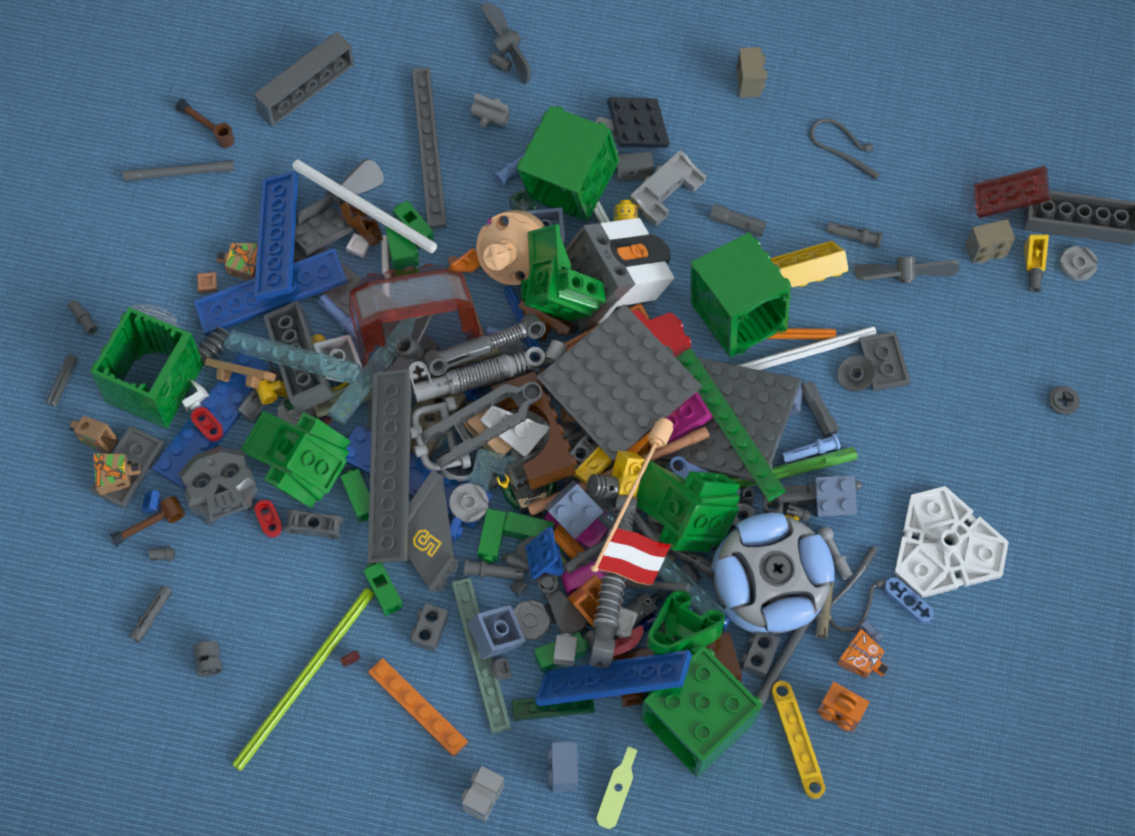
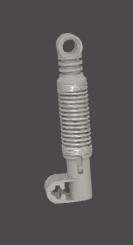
(473, 376)

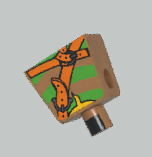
(240, 260)
(94, 434)
(113, 472)

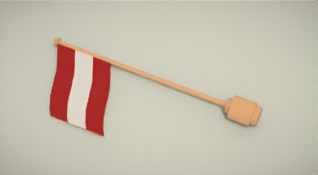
(627, 551)

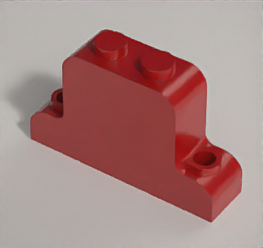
(668, 331)

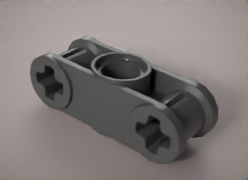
(303, 519)

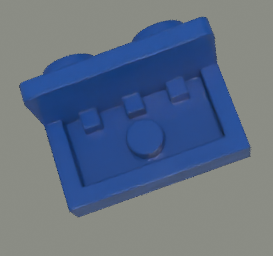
(544, 555)

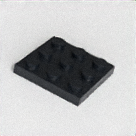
(638, 122)

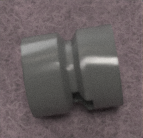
(207, 656)

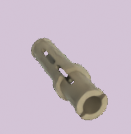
(824, 617)

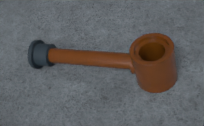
(219, 130)
(170, 510)

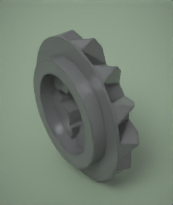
(1069, 395)

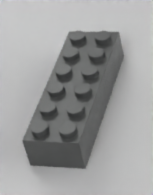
(304, 79)
(1083, 217)
(293, 328)

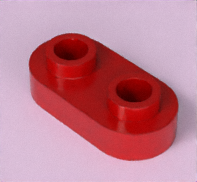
(207, 425)
(269, 519)

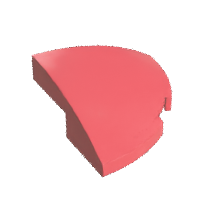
(625, 644)

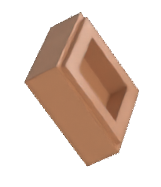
(207, 282)

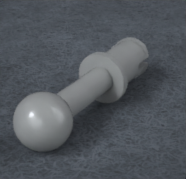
(840, 562)

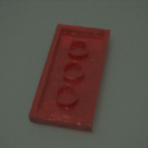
(1012, 192)

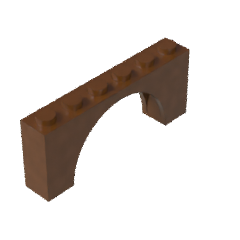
(554, 460)
(723, 650)

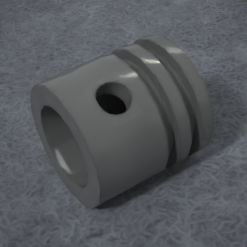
(599, 486)

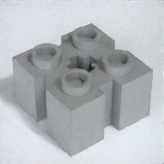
(483, 794)

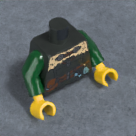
(521, 494)

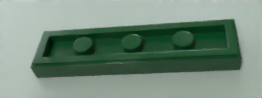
(528, 709)

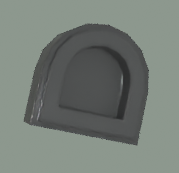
(501, 669)

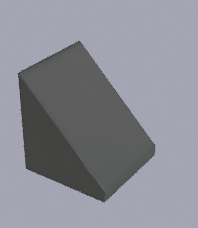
(518, 587)

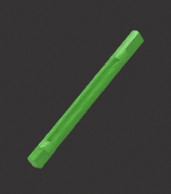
(807, 465)

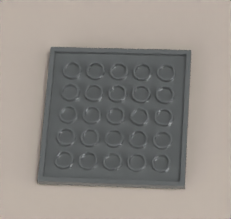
(618, 382)
(761, 405)

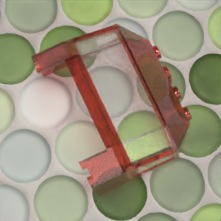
(404, 296)

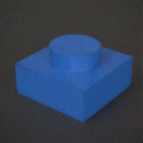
(150, 502)
(456, 529)

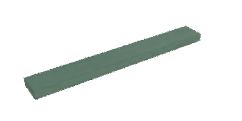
(488, 685)

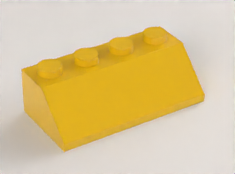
(812, 263)

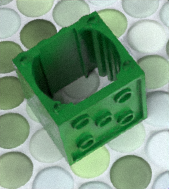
(568, 163)
(740, 294)
(143, 335)
(703, 715)

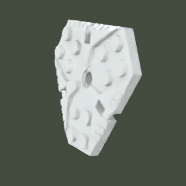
(930, 563)

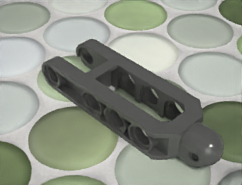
(522, 396)

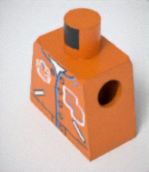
(863, 656)

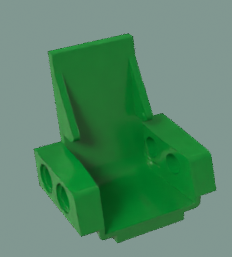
(558, 290)
(301, 456)
(692, 509)

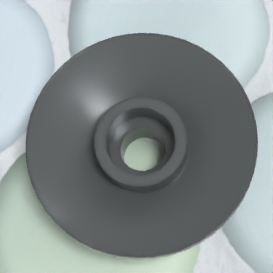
(853, 366)

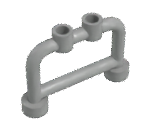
(415, 432)

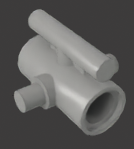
(490, 110)

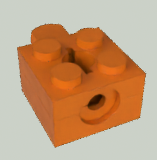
(844, 703)

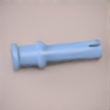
(819, 447)

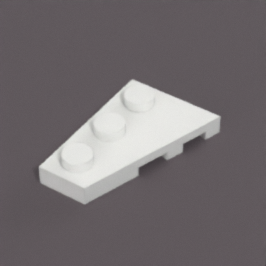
(521, 437)

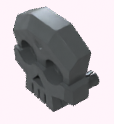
(221, 493)

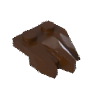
(365, 226)

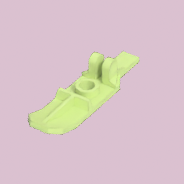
(613, 800)

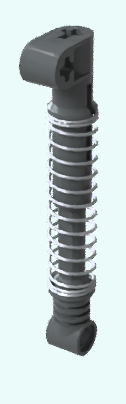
(606, 622)

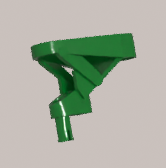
(684, 624)

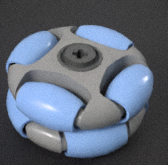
(779, 562)

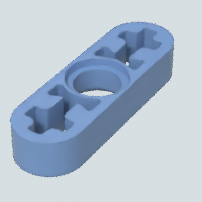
(908, 592)

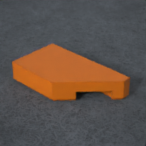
(467, 263)

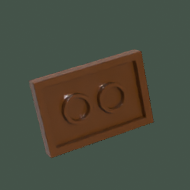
(561, 326)

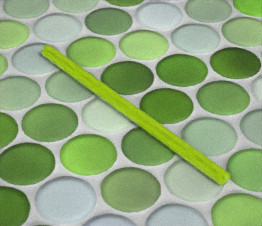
(302, 680)

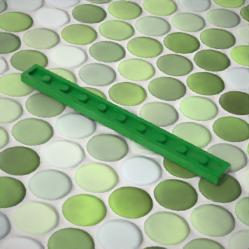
(732, 428)

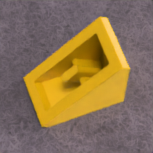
(1036, 251)

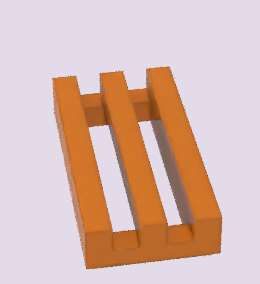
(566, 542)

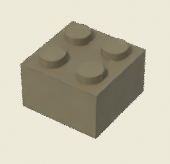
(750, 72)
(990, 241)

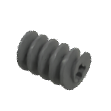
(213, 344)

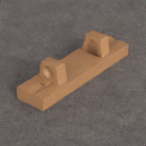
(253, 375)

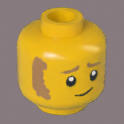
(625, 210)

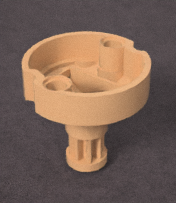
(505, 248)

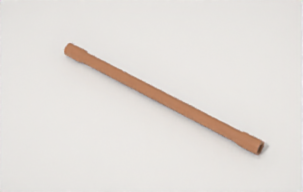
(692, 438)

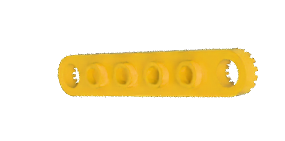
(798, 739)

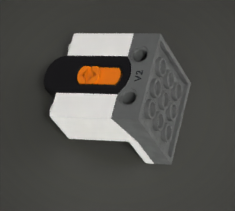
(625, 260)

